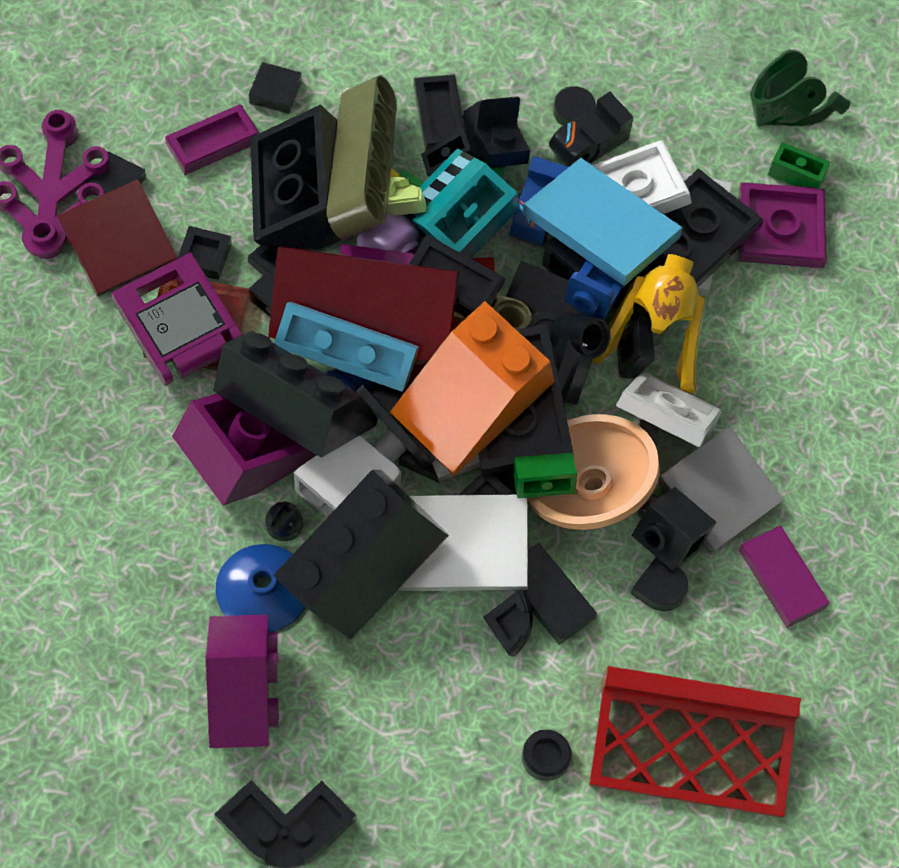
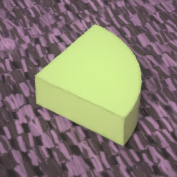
(404, 197)

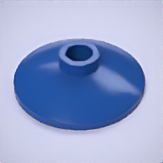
(240, 596)

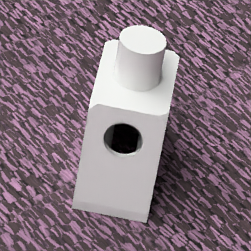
(331, 479)

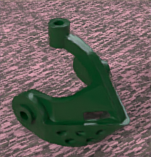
(787, 98)

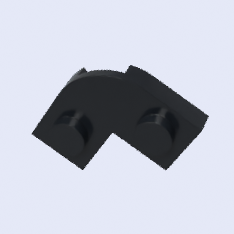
(286, 838)

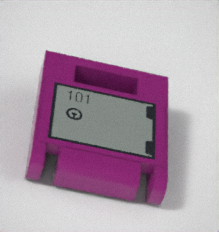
(180, 324)

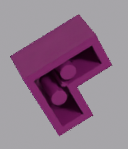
(238, 668)

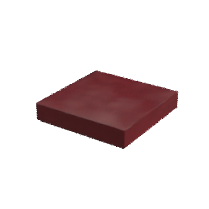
(117, 237)

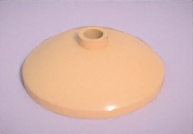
(614, 460)

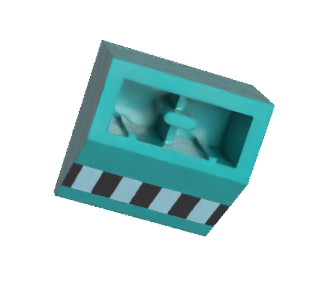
(465, 204)

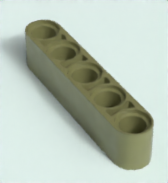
(362, 158)

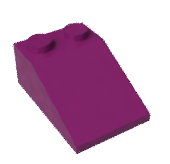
(235, 449)

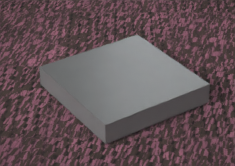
(724, 484)

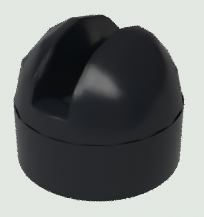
(290, 526)

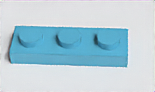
(346, 346)

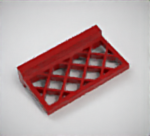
(704, 700)

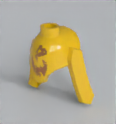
(668, 296)

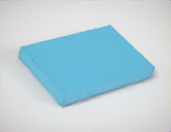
(602, 221)

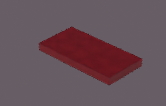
(376, 294)

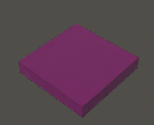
(791, 227)

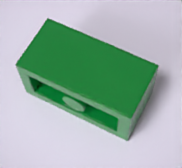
(798, 167)
(544, 475)

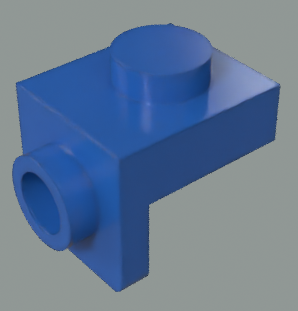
(593, 291)

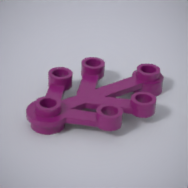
(53, 187)

